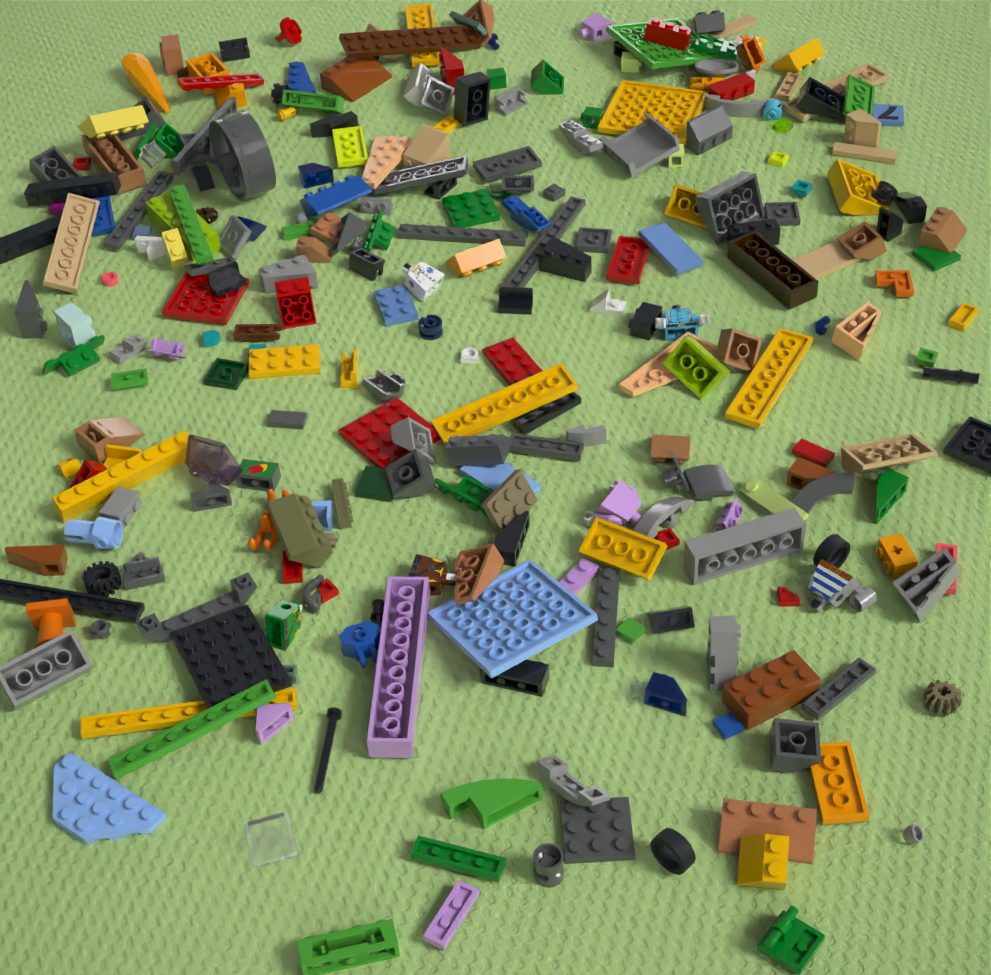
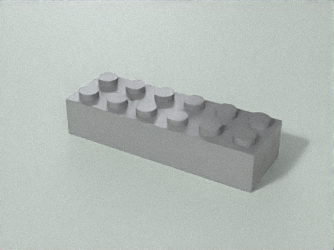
(744, 546)

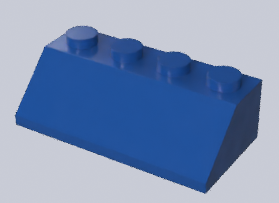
(334, 196)

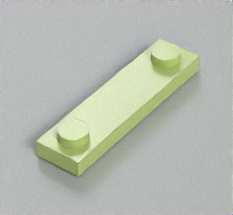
(768, 498)

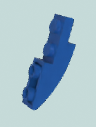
(524, 216)

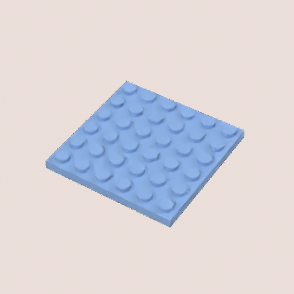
(513, 618)

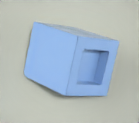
(325, 513)

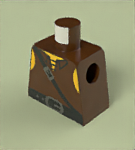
(435, 570)

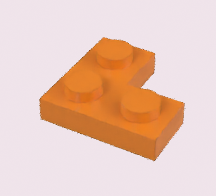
(898, 278)

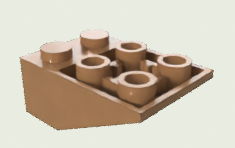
(98, 433)

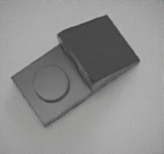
(214, 498)

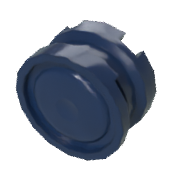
(430, 327)

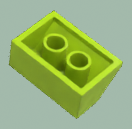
(696, 367)

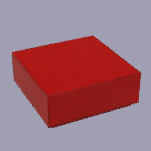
(82, 163)
(668, 537)

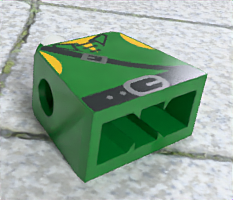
(283, 624)

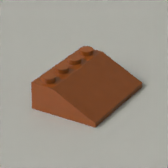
(354, 77)

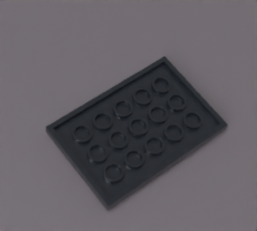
(229, 655)

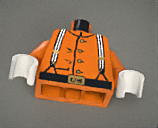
(749, 53)

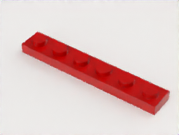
(222, 81)

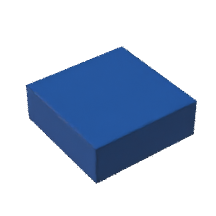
(728, 725)

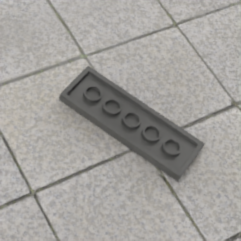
(423, 174)

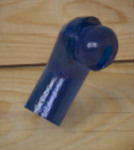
(492, 42)
(819, 325)

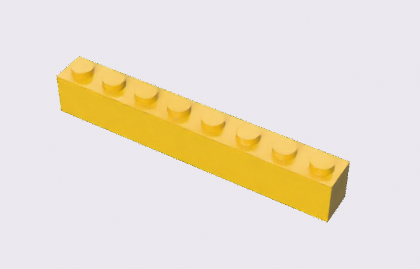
(124, 475)

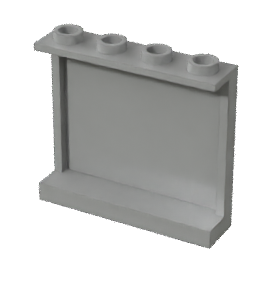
(641, 146)

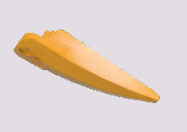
(143, 79)

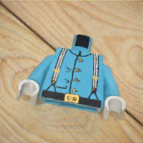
(679, 321)

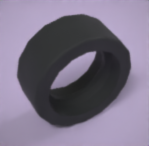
(832, 550)
(672, 851)

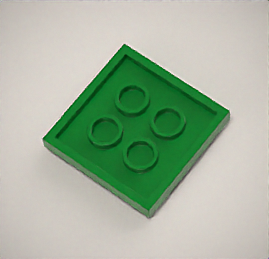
(471, 208)

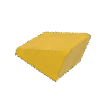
(68, 467)

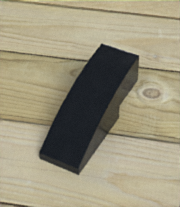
(324, 126)

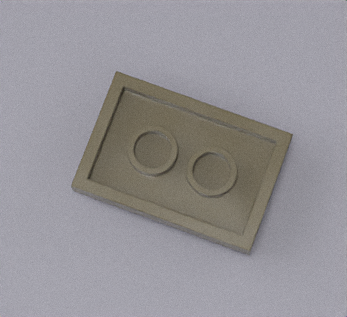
(509, 501)

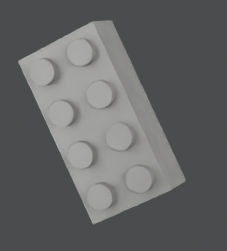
(43, 670)

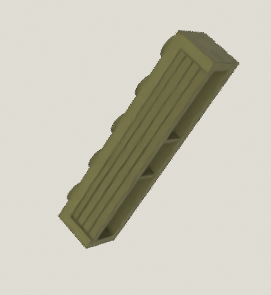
(342, 503)

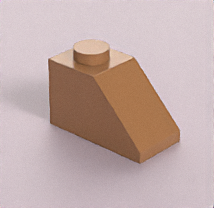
(313, 249)

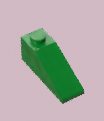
(890, 488)

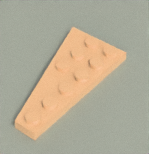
(384, 157)
(655, 374)

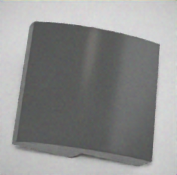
(708, 481)

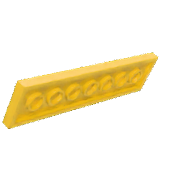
(422, 17)
(769, 378)
(506, 404)

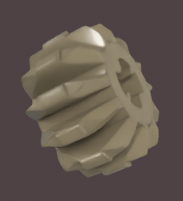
(942, 697)

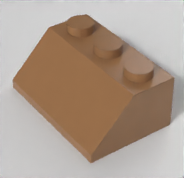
(942, 231)

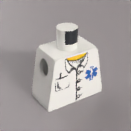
(422, 279)

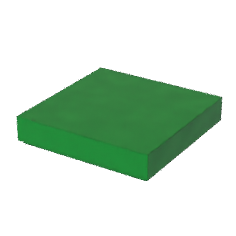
(935, 258)

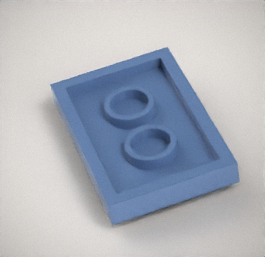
(396, 305)

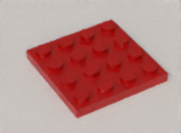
(197, 302)
(372, 432)

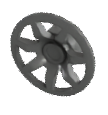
(674, 475)

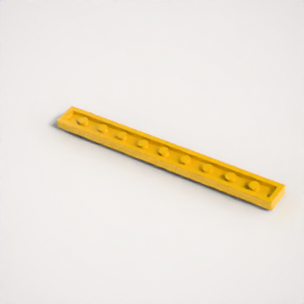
(160, 716)

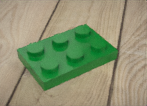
(716, 46)

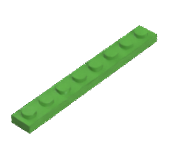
(191, 224)
(191, 729)

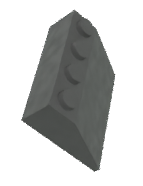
(731, 203)

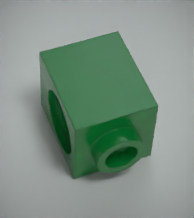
(595, 113)

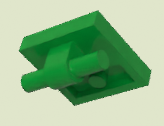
(791, 941)

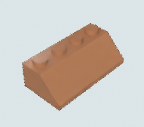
(756, 818)

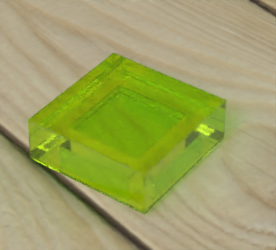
(782, 125)

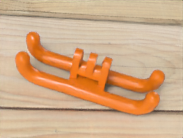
(266, 526)

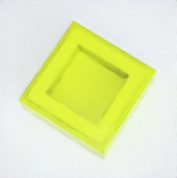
(778, 159)

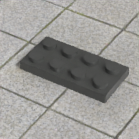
(507, 164)

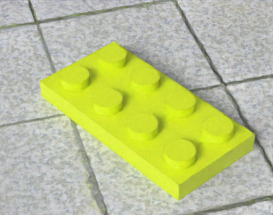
(350, 146)

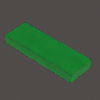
(146, 139)

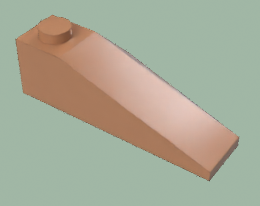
(484, 14)
(476, 571)

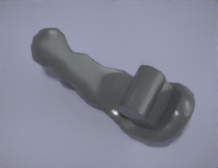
(312, 603)

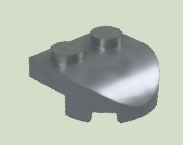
(385, 385)

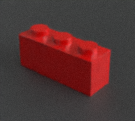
(667, 34)
(733, 87)

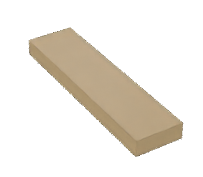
(735, 26)
(864, 152)

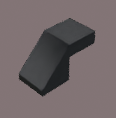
(203, 177)

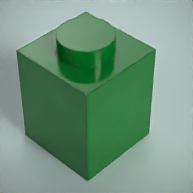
(498, 78)

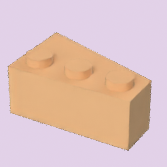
(856, 330)

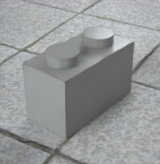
(121, 506)

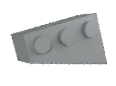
(287, 270)
(927, 583)
(722, 650)

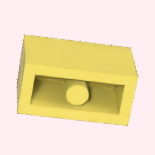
(174, 248)

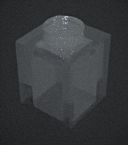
(152, 154)

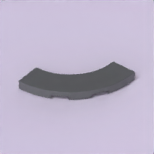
(825, 486)

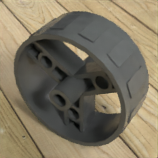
(242, 155)

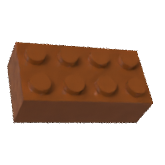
(770, 689)

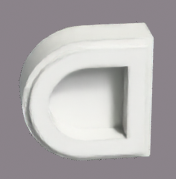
(469, 355)

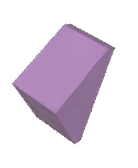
(272, 719)

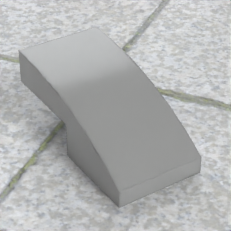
(129, 348)
(589, 437)

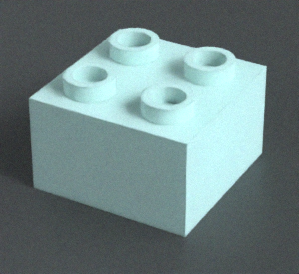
(74, 325)

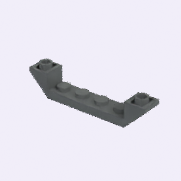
(242, 589)

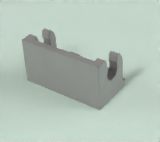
(510, 101)

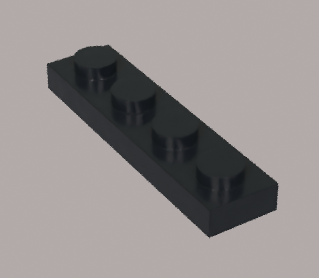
(545, 413)

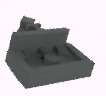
(143, 572)

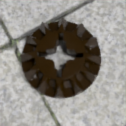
(211, 213)

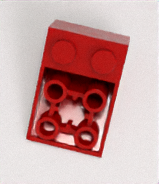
(450, 68)
(295, 303)

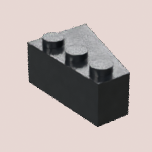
(564, 260)

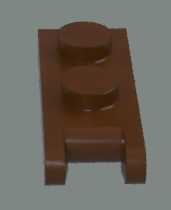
(258, 332)

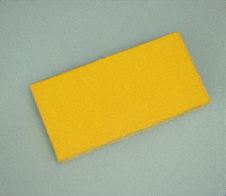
(963, 316)

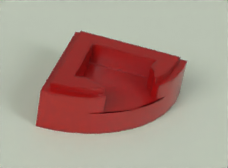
(328, 590)
(787, 598)

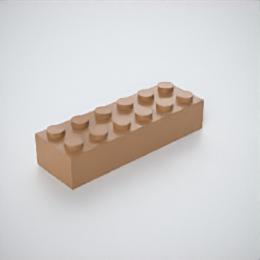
(113, 156)

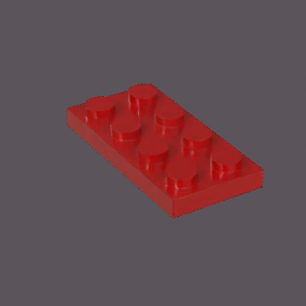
(628, 260)
(511, 361)

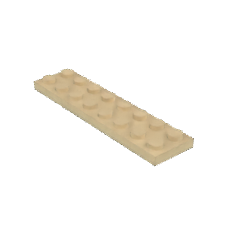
(865, 72)
(71, 243)

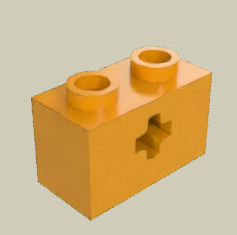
(896, 555)

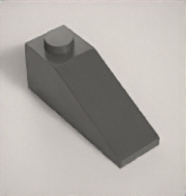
(348, 230)

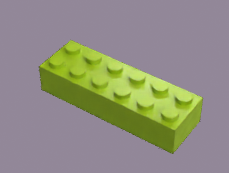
(164, 215)

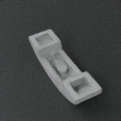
(735, 108)
(659, 513)
(557, 775)

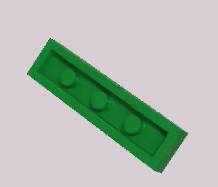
(458, 858)

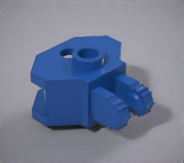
(362, 643)

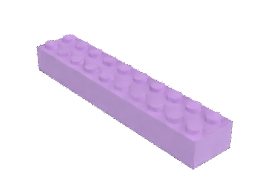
(399, 668)

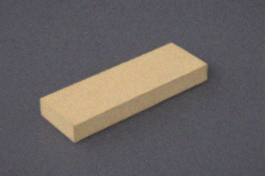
(788, 86)

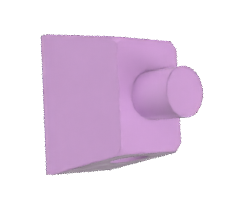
(595, 27)

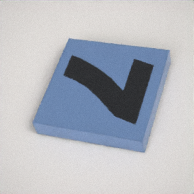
(889, 114)

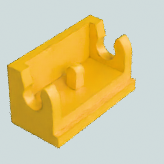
(349, 370)

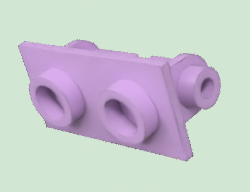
(160, 348)
(730, 515)

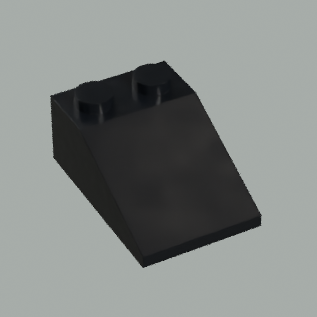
(819, 99)

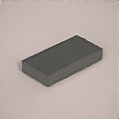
(287, 419)

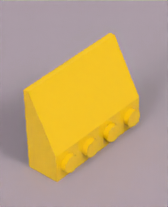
(854, 189)

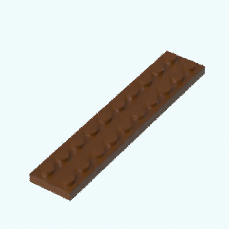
(409, 41)

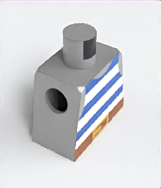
(830, 586)

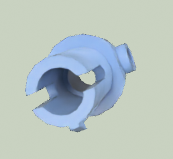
(102, 532)

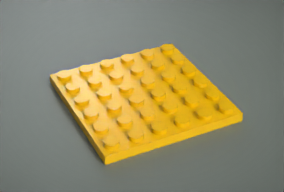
(665, 103)

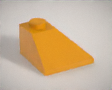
(236, 90)

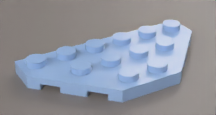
(97, 806)

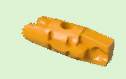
(702, 83)

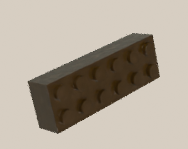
(772, 269)

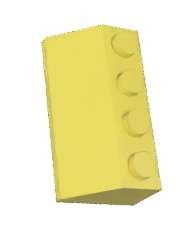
(114, 122)

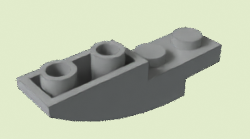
(579, 138)

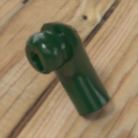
(500, 194)

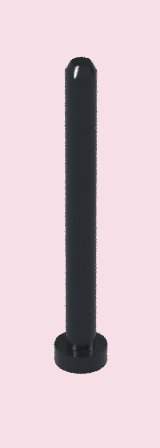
(333, 715)

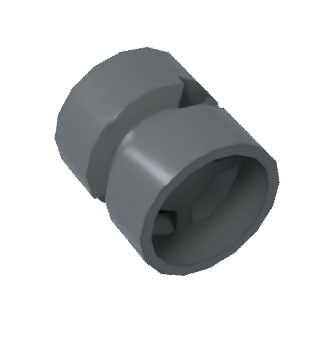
(548, 865)

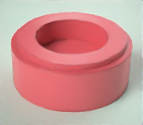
(109, 279)

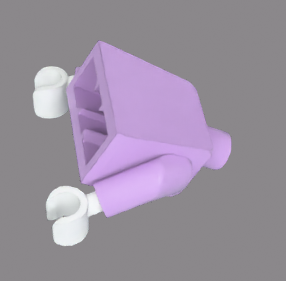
(618, 506)

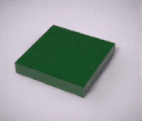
(226, 374)
(374, 485)

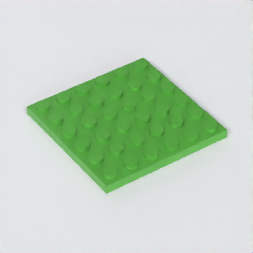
(655, 54)

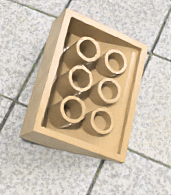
(885, 453)

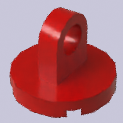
(290, 31)

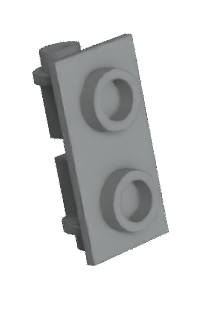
(374, 205)

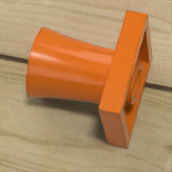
(50, 618)

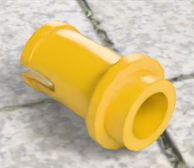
(286, 113)

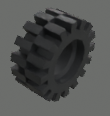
(100, 571)

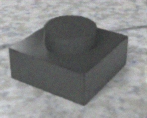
(554, 192)

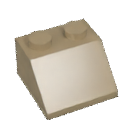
(862, 129)

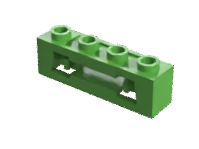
(313, 101)
(348, 947)

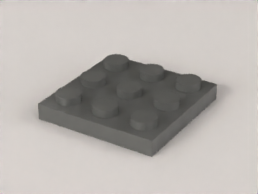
(597, 831)

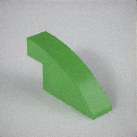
(491, 799)

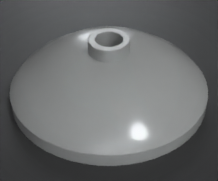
(716, 67)

